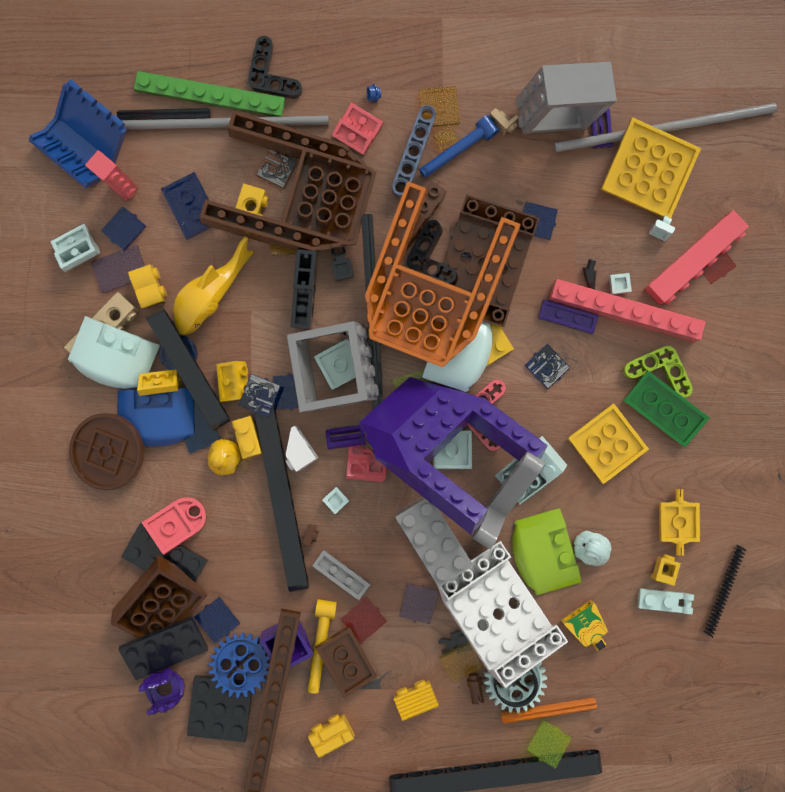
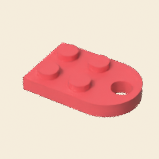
(174, 524)

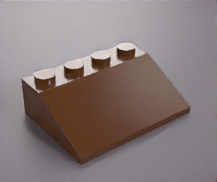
(157, 600)

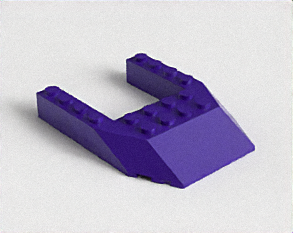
(420, 422)

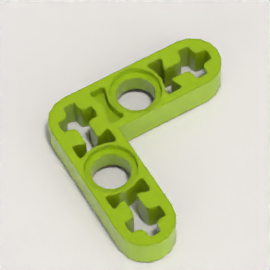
(674, 361)

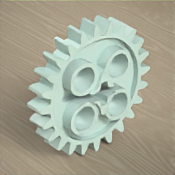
(506, 692)

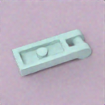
(665, 600)

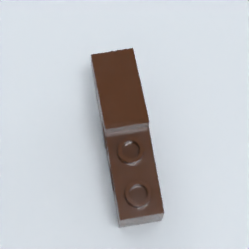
(432, 201)

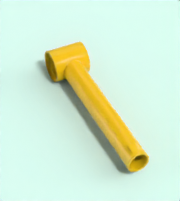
(325, 611)

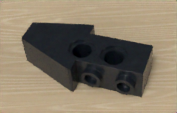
(304, 289)

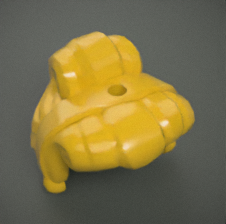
(223, 457)

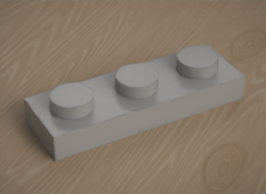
(341, 574)

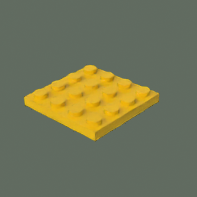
(650, 168)

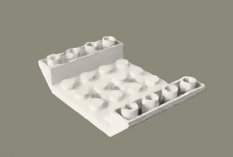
(522, 634)

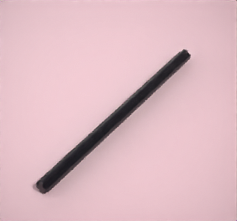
(369, 267)

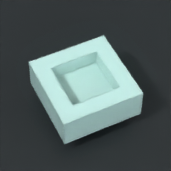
(620, 283)
(335, 500)

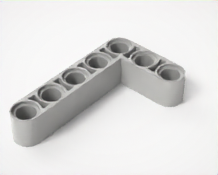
(506, 498)

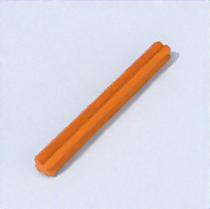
(549, 710)

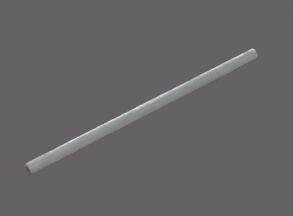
(219, 122)
(669, 126)

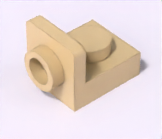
(502, 122)

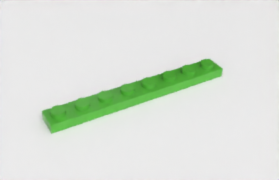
(209, 94)

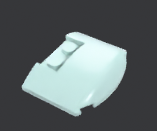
(111, 354)
(466, 365)

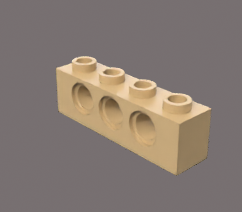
(117, 303)

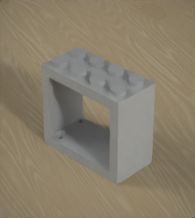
(566, 97)
(303, 371)
(433, 540)

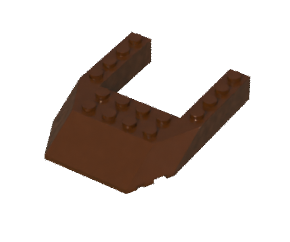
(325, 196)

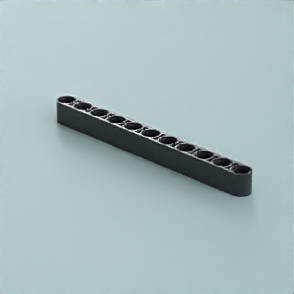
(282, 501)
(497, 773)

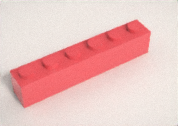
(699, 255)

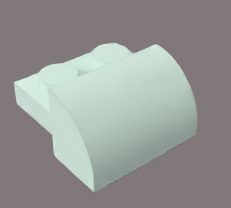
(74, 248)

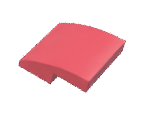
(357, 128)

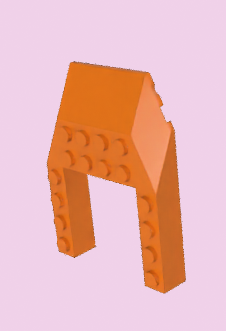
(420, 311)

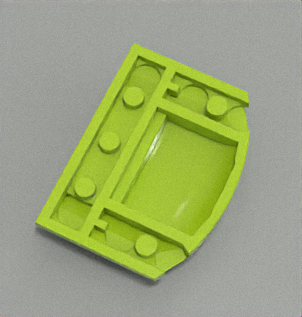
(544, 552)

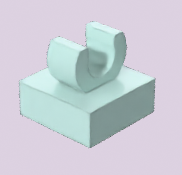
(662, 229)

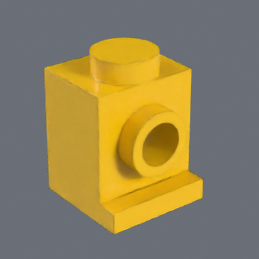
(668, 576)

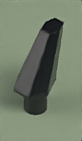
(590, 273)

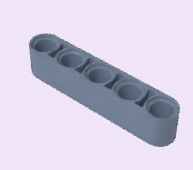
(414, 142)

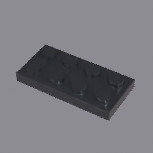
(143, 551)
(163, 648)

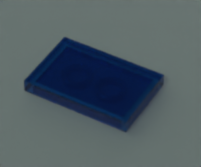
(186, 202)

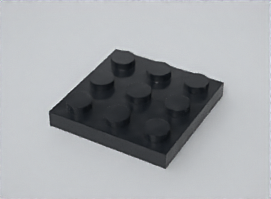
(217, 714)

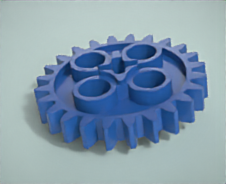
(229, 651)

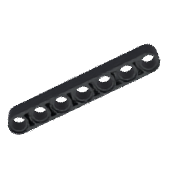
(188, 369)

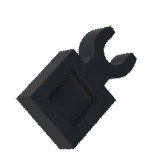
(341, 267)
(457, 640)

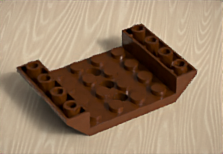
(474, 236)

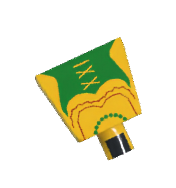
(587, 625)

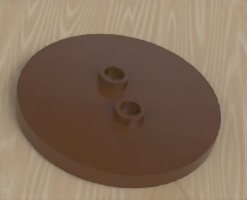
(106, 451)

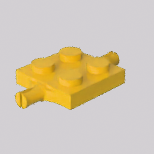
(679, 522)

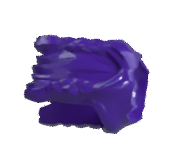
(159, 702)

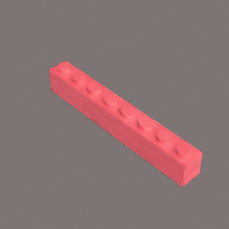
(626, 311)

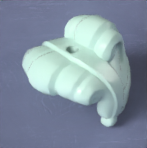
(592, 548)

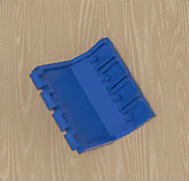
(79, 132)

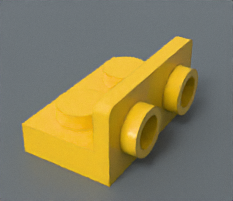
(232, 380)
(158, 382)

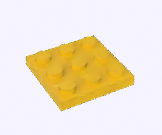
(608, 443)

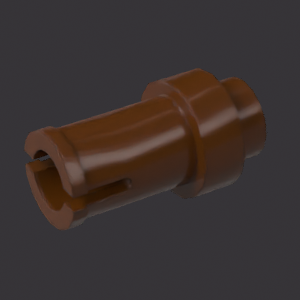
(475, 683)

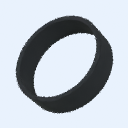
(522, 703)

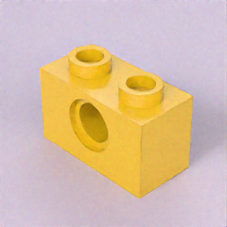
(252, 195)

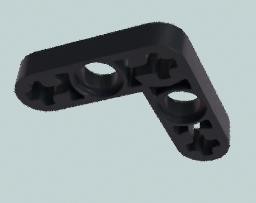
(265, 78)
(424, 256)

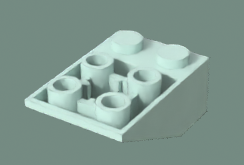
(552, 468)

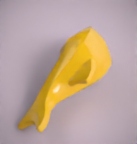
(201, 295)

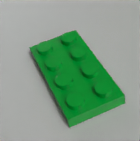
(666, 408)

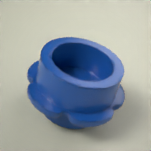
(373, 93)

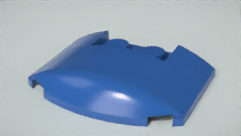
(159, 417)

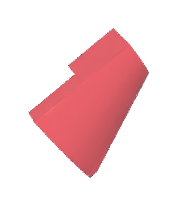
(363, 465)

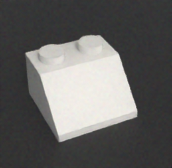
(299, 451)

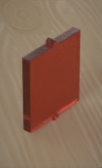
(719, 268)
(364, 620)

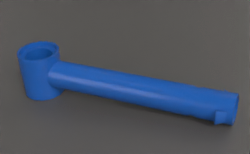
(484, 129)

